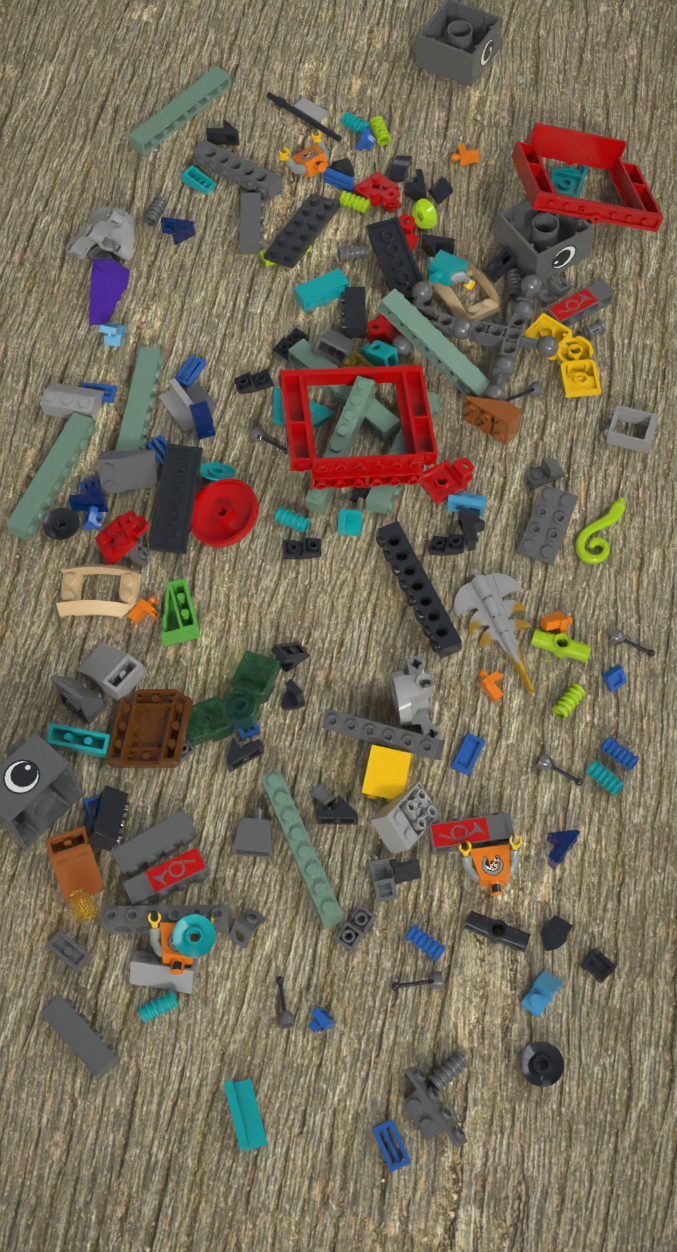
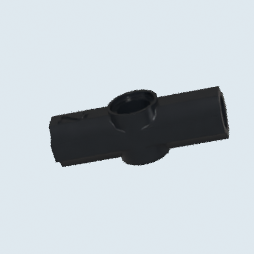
(484, 925)

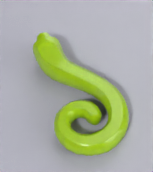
(613, 515)

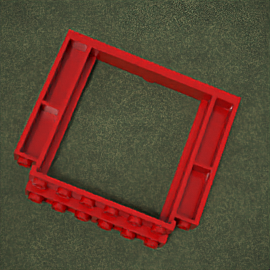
(589, 150)
(360, 470)

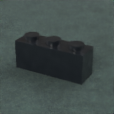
(354, 312)
(108, 818)

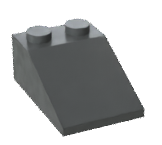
(127, 470)
(78, 698)

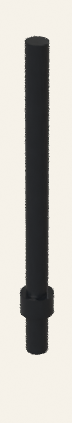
(281, 103)

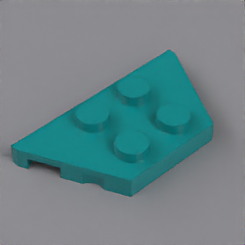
(569, 181)
(318, 412)

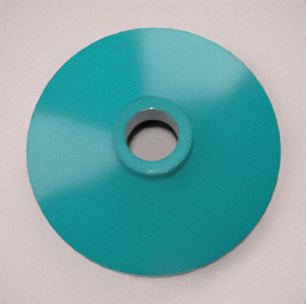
(216, 471)
(190, 926)

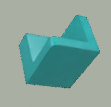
(350, 522)

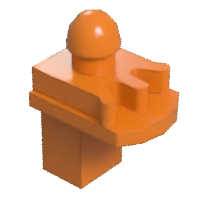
(465, 157)
(143, 608)
(556, 622)
(489, 685)

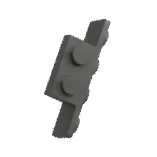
(428, 1110)

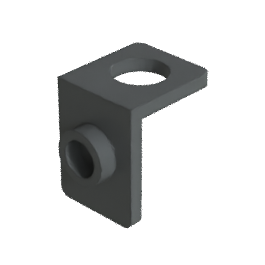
(248, 923)

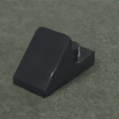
(223, 136)
(416, 189)
(433, 244)
(501, 264)
(470, 526)
(290, 655)
(238, 757)
(342, 816)

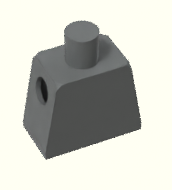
(334, 346)
(254, 836)

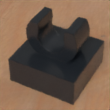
(359, 492)

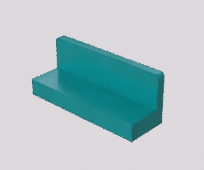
(245, 1115)

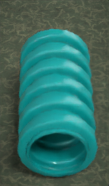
(354, 123)
(292, 520)
(605, 778)
(158, 1006)

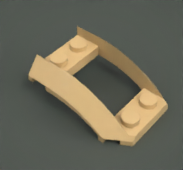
(478, 311)
(71, 592)

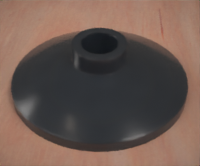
(59, 518)
(544, 1053)

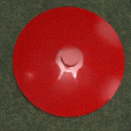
(224, 513)

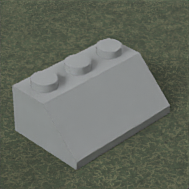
(64, 399)

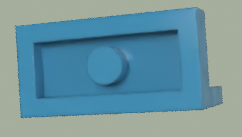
(468, 502)

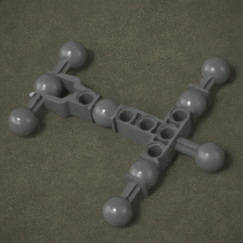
(506, 338)

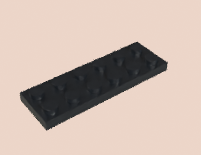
(302, 230)
(394, 256)
(176, 499)

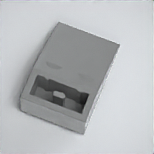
(112, 671)
(405, 818)

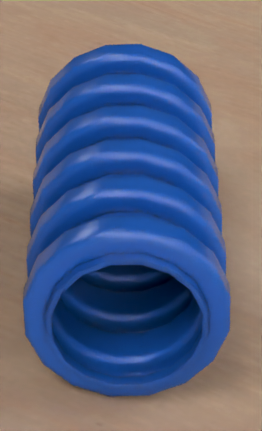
(619, 753)
(425, 942)

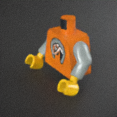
(308, 161)
(491, 864)
(163, 945)

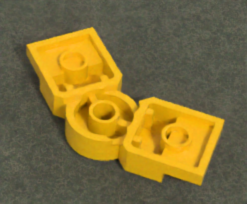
(574, 356)

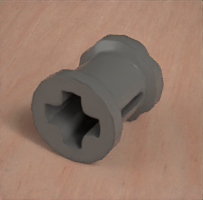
(594, 329)
(323, 796)

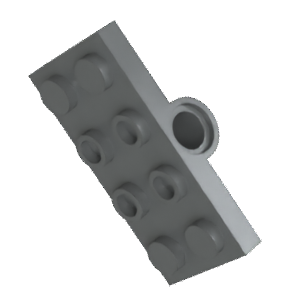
(548, 525)

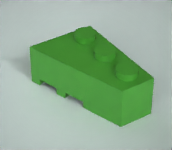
(179, 615)

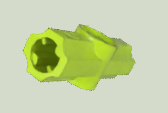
(550, 642)

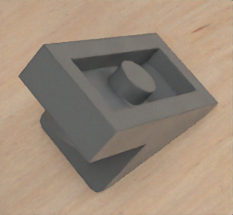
(544, 474)

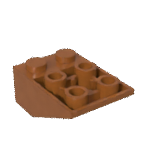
(493, 417)
(74, 862)

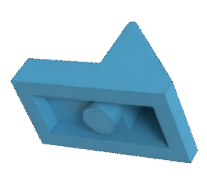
(113, 333)
(541, 994)

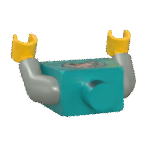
(448, 270)

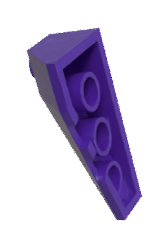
(107, 286)

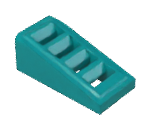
(197, 174)

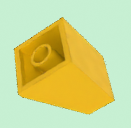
(387, 772)

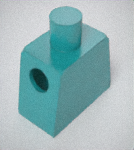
(380, 354)

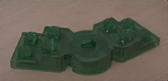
(251, 687)

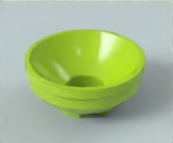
(427, 214)

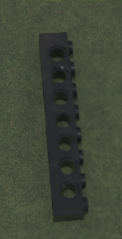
(451, 641)

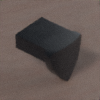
(343, 166)
(440, 190)
(293, 697)
(405, 870)
(555, 933)
(598, 965)

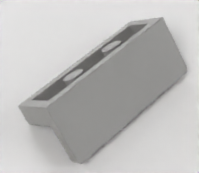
(177, 404)
(149, 971)

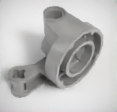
(110, 229)
(413, 700)

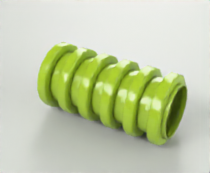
(380, 130)
(354, 202)
(568, 701)

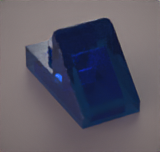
(178, 228)
(202, 419)
(83, 503)
(563, 843)

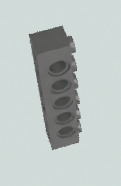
(237, 169)
(383, 734)
(135, 921)

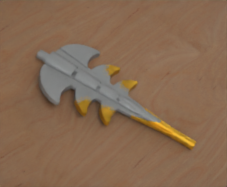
(486, 595)

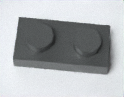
(68, 951)

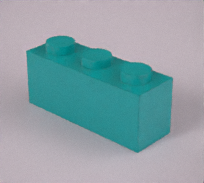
(321, 290)
(78, 740)

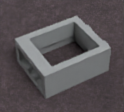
(636, 417)

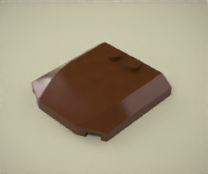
(149, 729)

